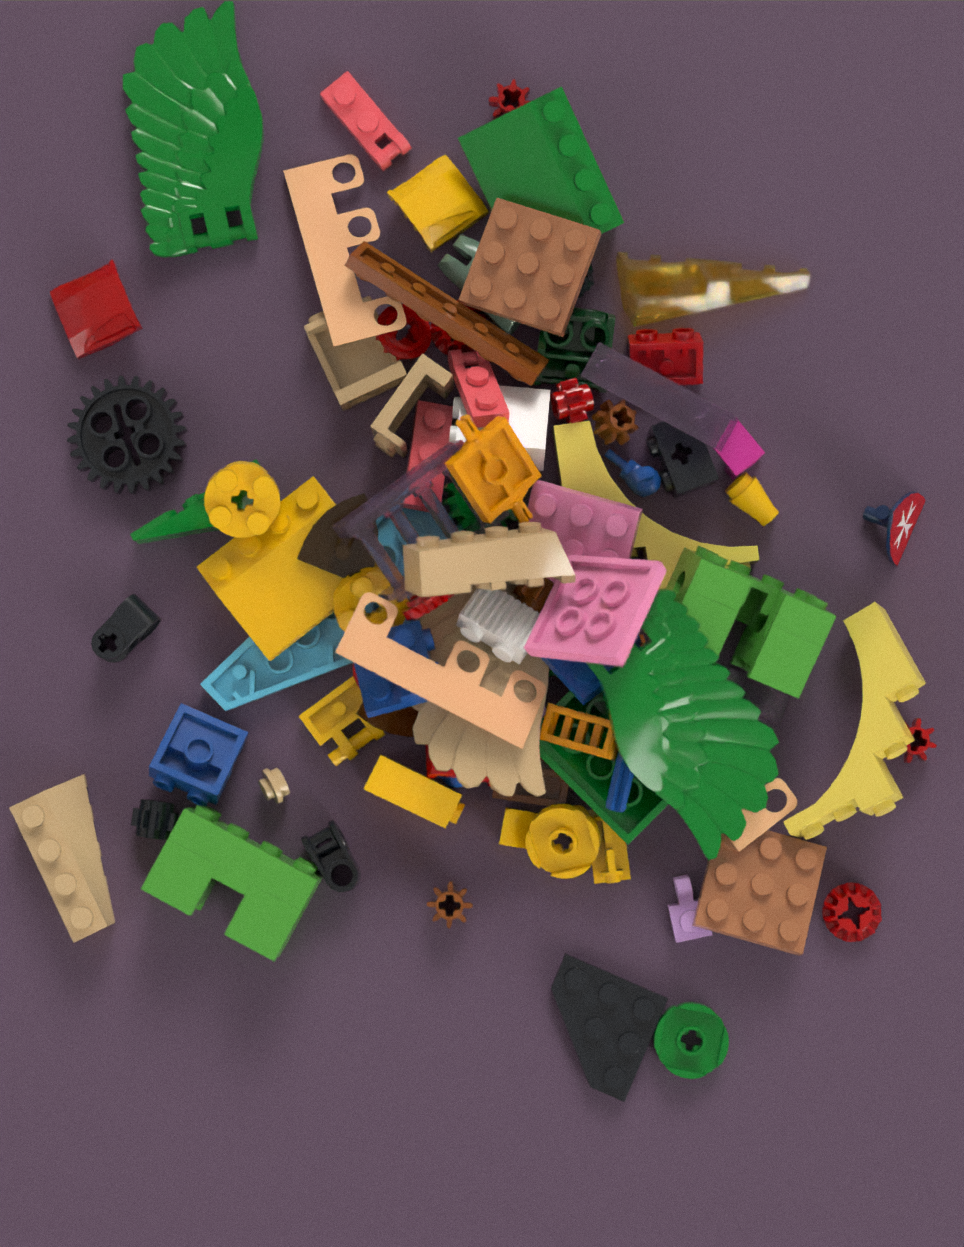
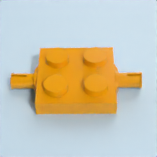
(493, 469)

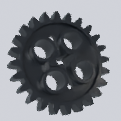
(97, 447)

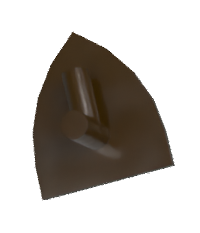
(329, 552)

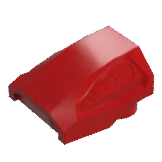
(95, 310)

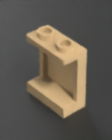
(354, 368)
(421, 376)

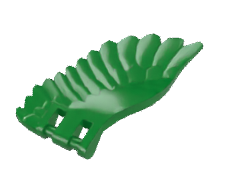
(195, 133)
(689, 726)

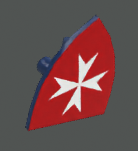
(899, 522)

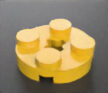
(259, 487)
(350, 592)
(573, 822)

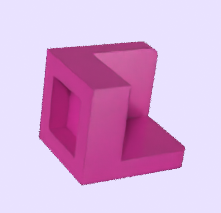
(739, 452)

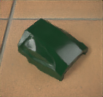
(573, 351)

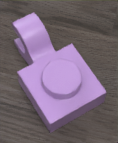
(683, 912)

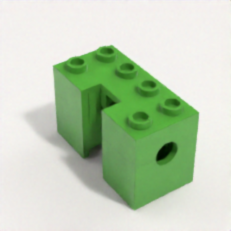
(781, 628)
(211, 851)

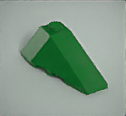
(185, 523)

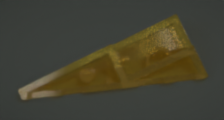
(668, 290)

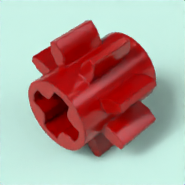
(512, 93)
(572, 401)
(922, 735)

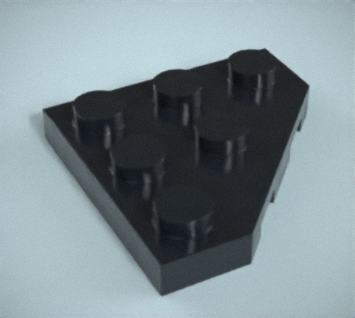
(607, 1022)

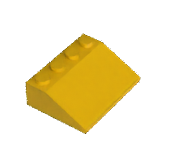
(264, 581)

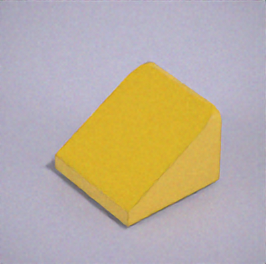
(515, 827)

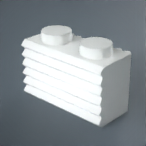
(498, 622)

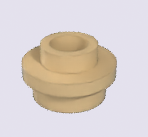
(273, 785)

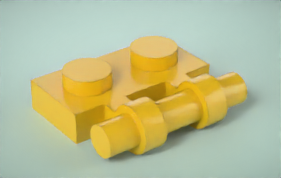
(335, 713)

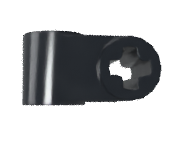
(128, 625)
(332, 855)

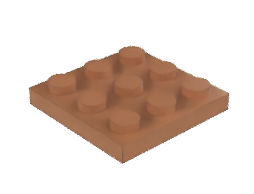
(530, 267)
(762, 891)

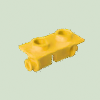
(612, 859)

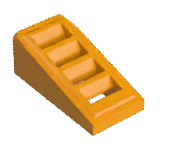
(549, 725)

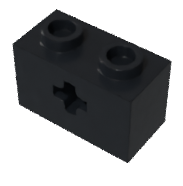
(697, 468)

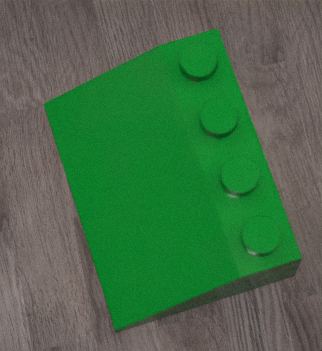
(542, 163)
(592, 775)

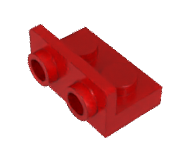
(672, 355)

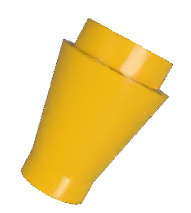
(751, 498)

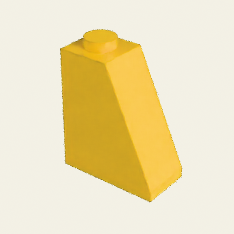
(414, 792)

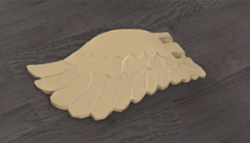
(464, 746)

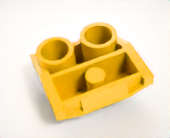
(439, 203)

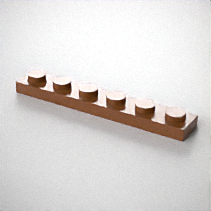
(447, 313)

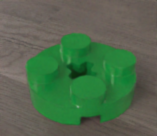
(703, 1057)

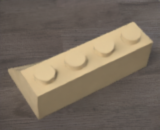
(485, 560)
(66, 851)

